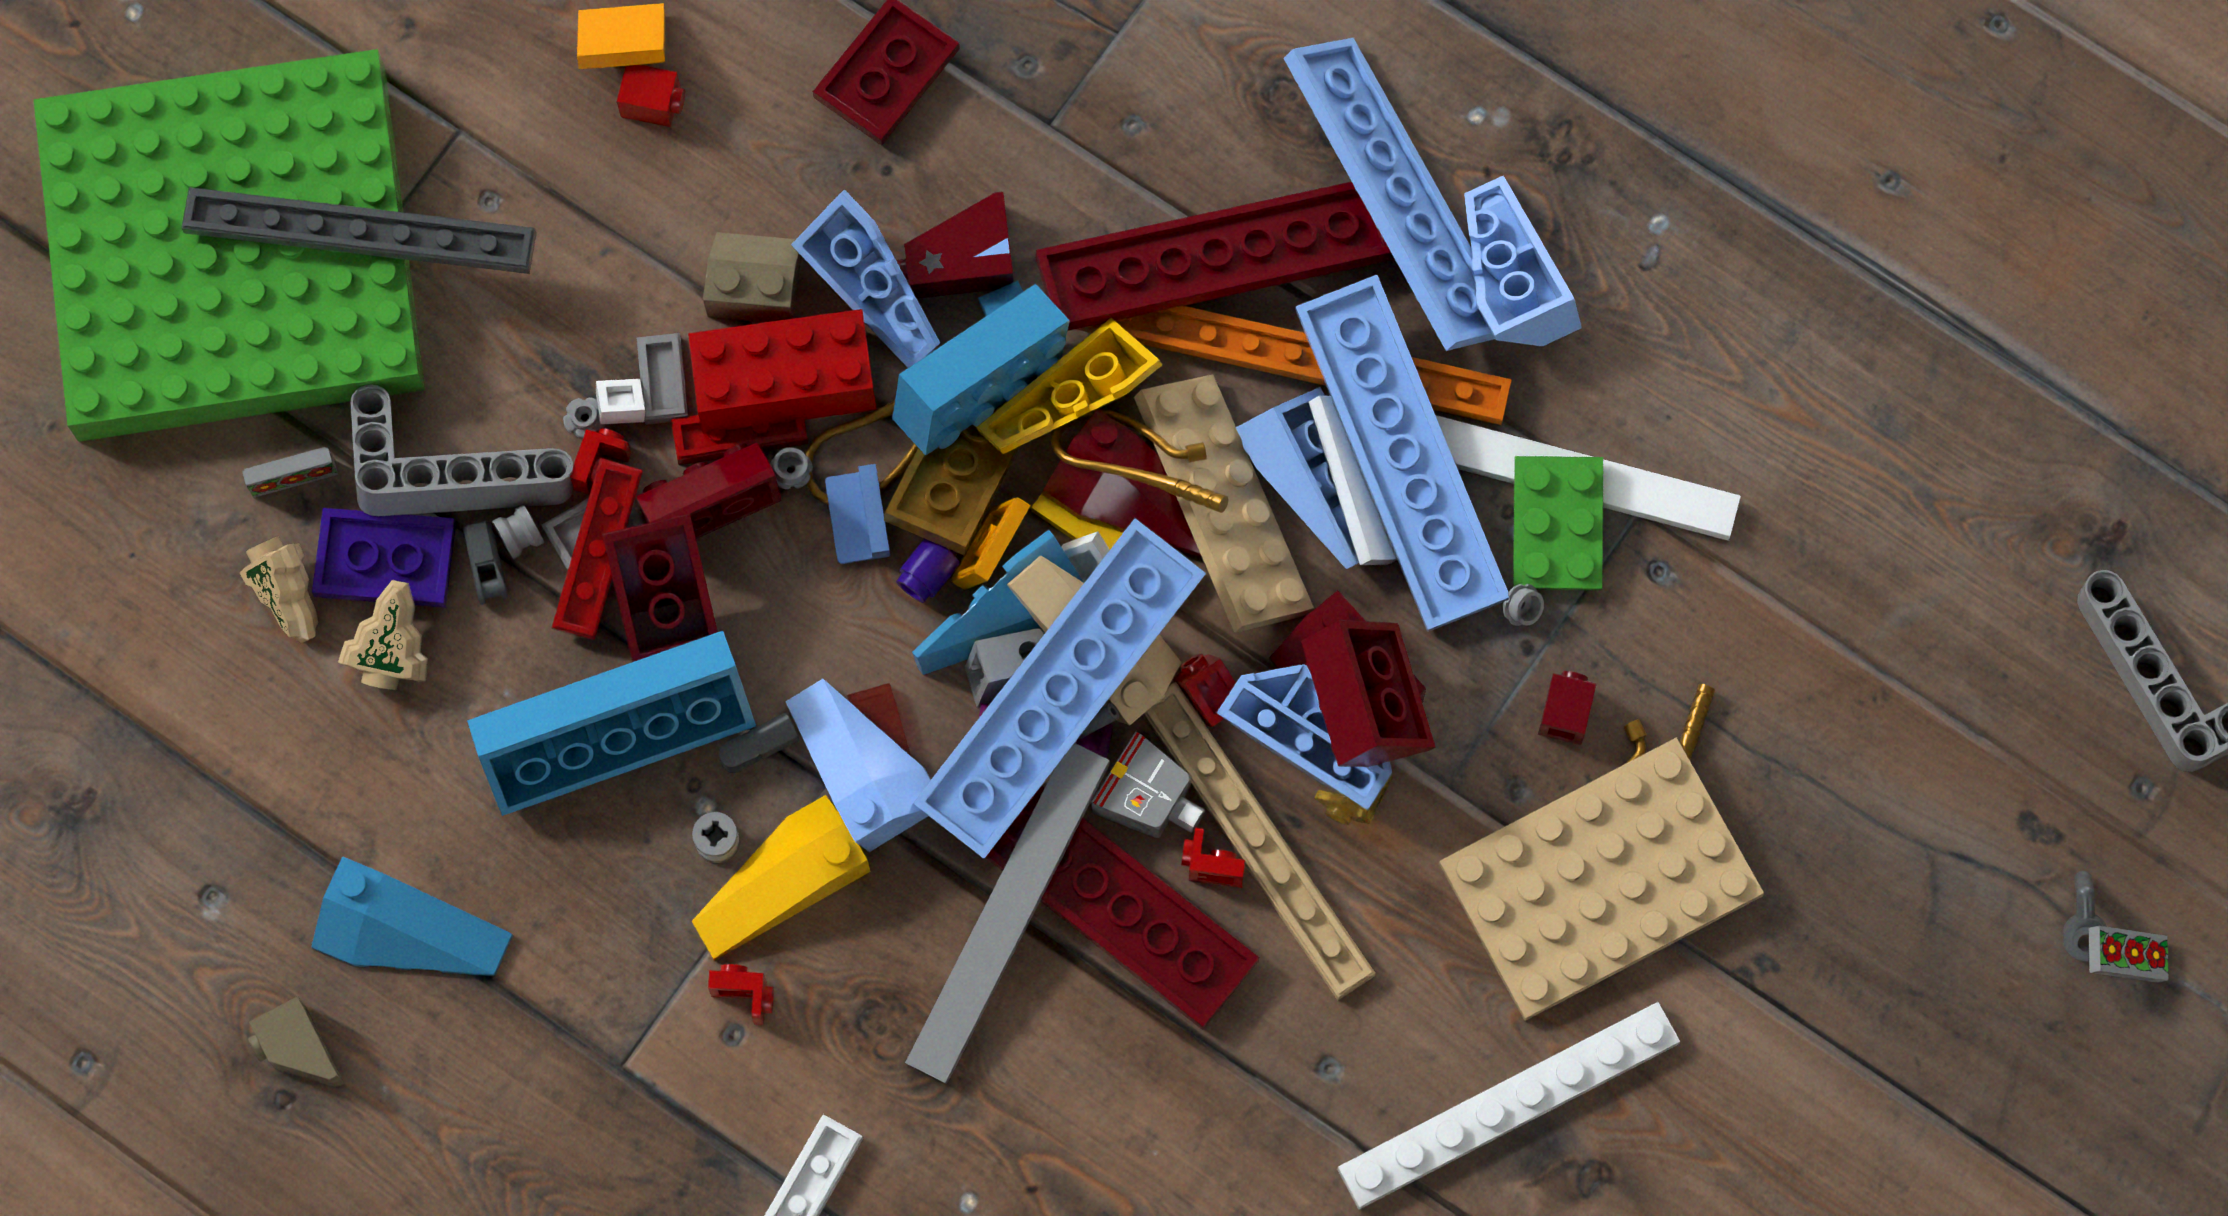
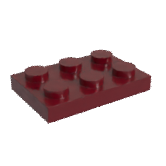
(886, 70)

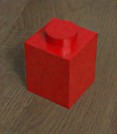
(650, 95)

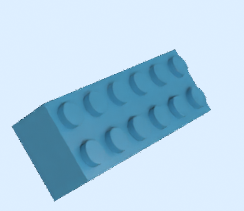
(611, 723)

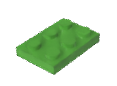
(1558, 522)

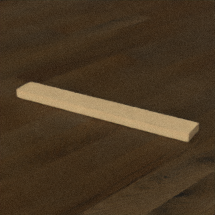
(1258, 843)

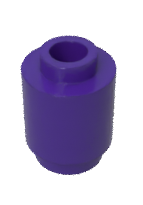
(927, 570)

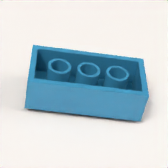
(979, 370)

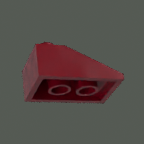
(659, 585)

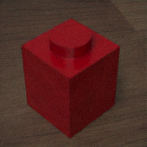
(1567, 707)

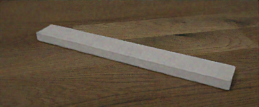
(1007, 913)

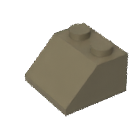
(752, 278)

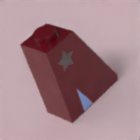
(961, 253)

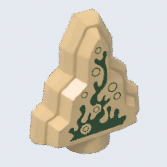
(282, 585)
(388, 643)

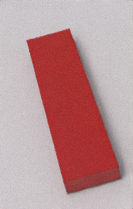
(589, 568)

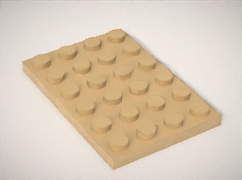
(1601, 878)

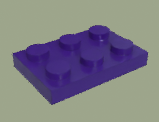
(366, 552)

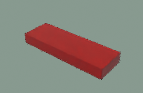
(695, 446)

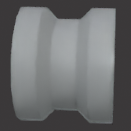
(518, 531)
(715, 847)

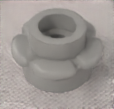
(575, 410)
(791, 458)
(1523, 605)

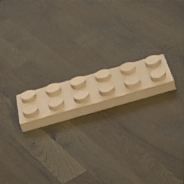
(1244, 542)

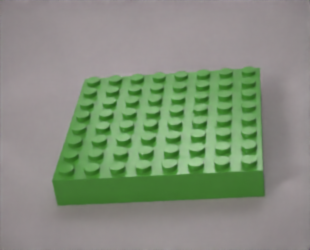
(207, 326)

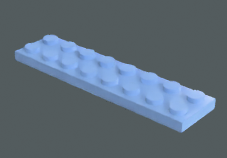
(1393, 186)
(1402, 453)
(1059, 688)

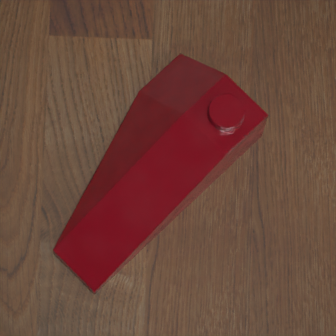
(1112, 497)

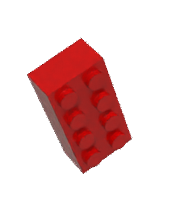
(782, 371)

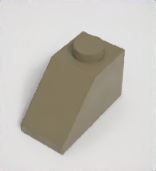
(293, 1043)

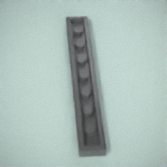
(359, 230)

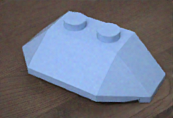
(1284, 716)

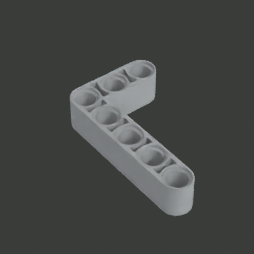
(445, 471)
(2150, 692)

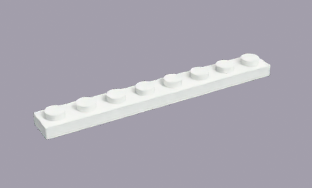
(1508, 1105)

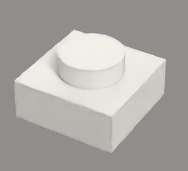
(620, 401)
(1086, 553)

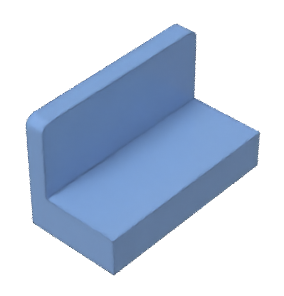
(857, 516)

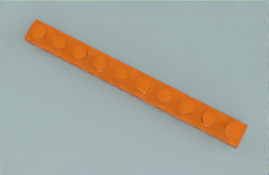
(1290, 355)

